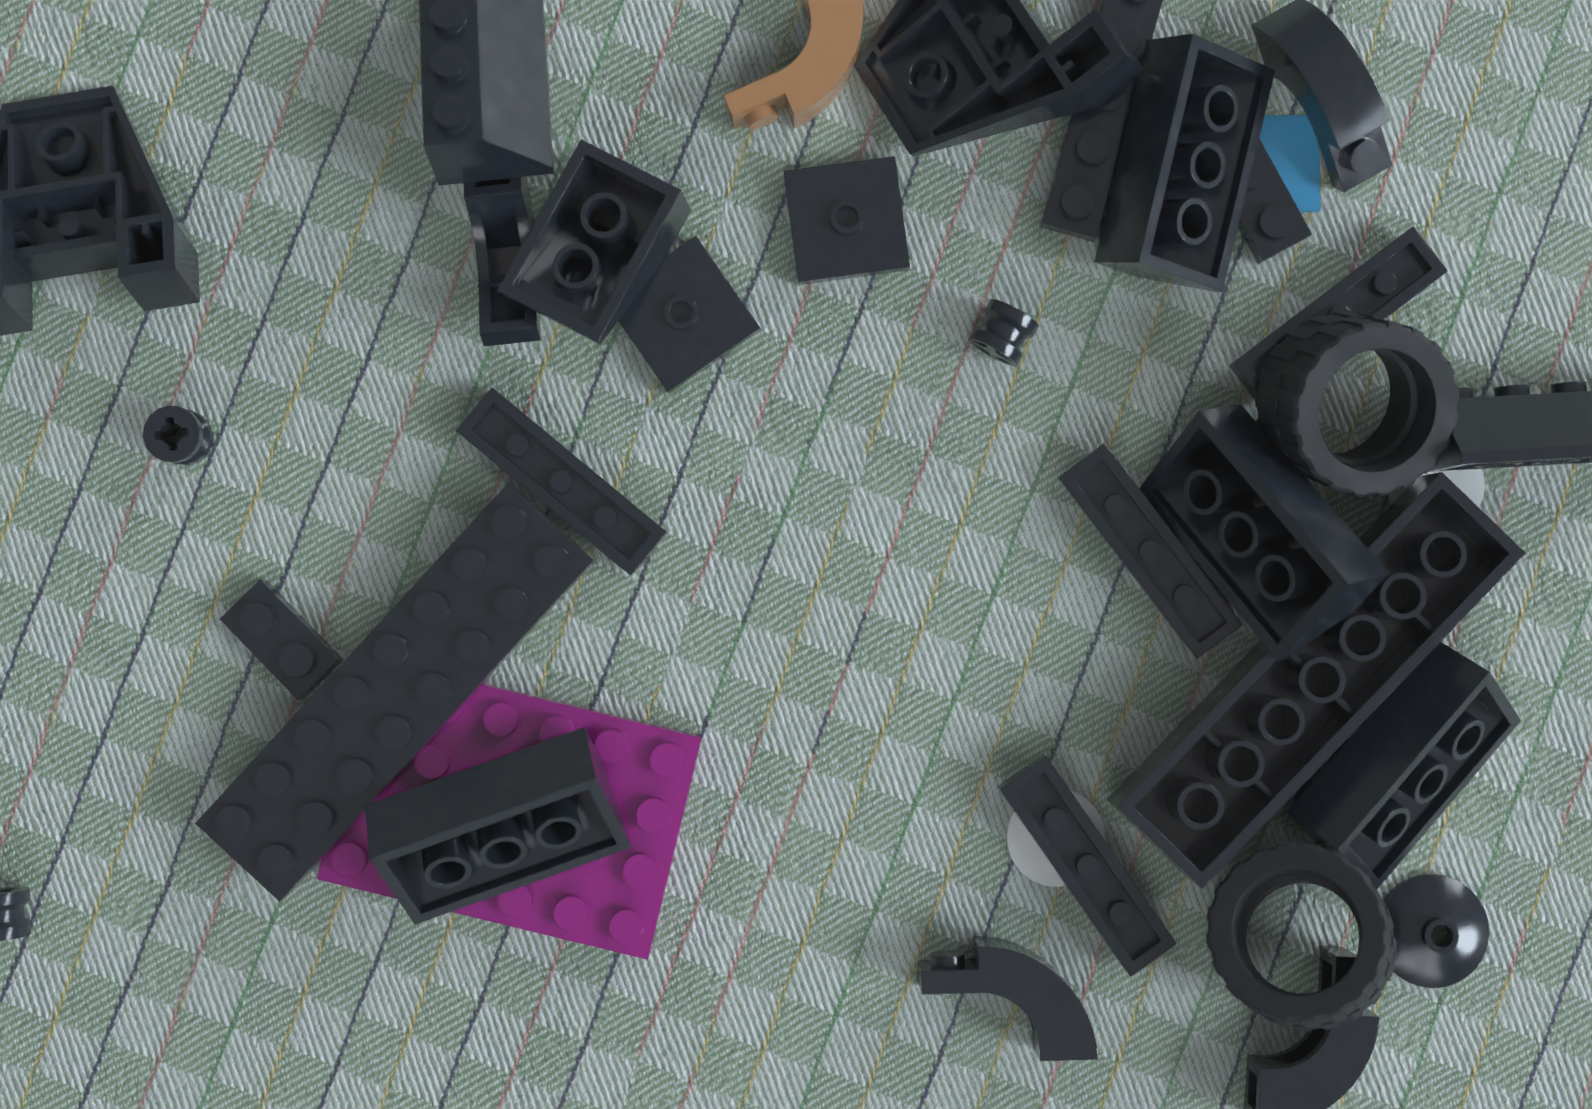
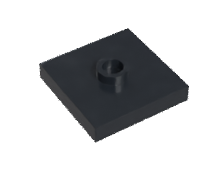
(846, 220)
(687, 316)

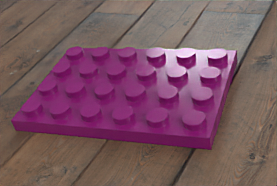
(597, 904)

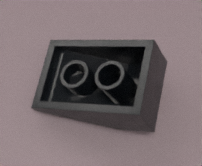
(595, 242)

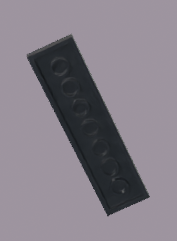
(395, 692)

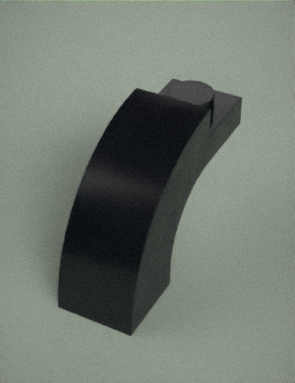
(1332, 88)
(500, 223)
(1011, 971)
(1322, 1062)

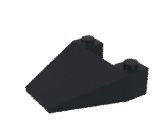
(986, 69)
(85, 201)

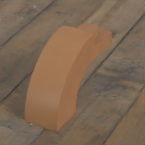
(813, 77)

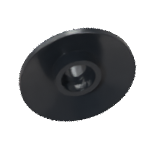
(1419, 907)

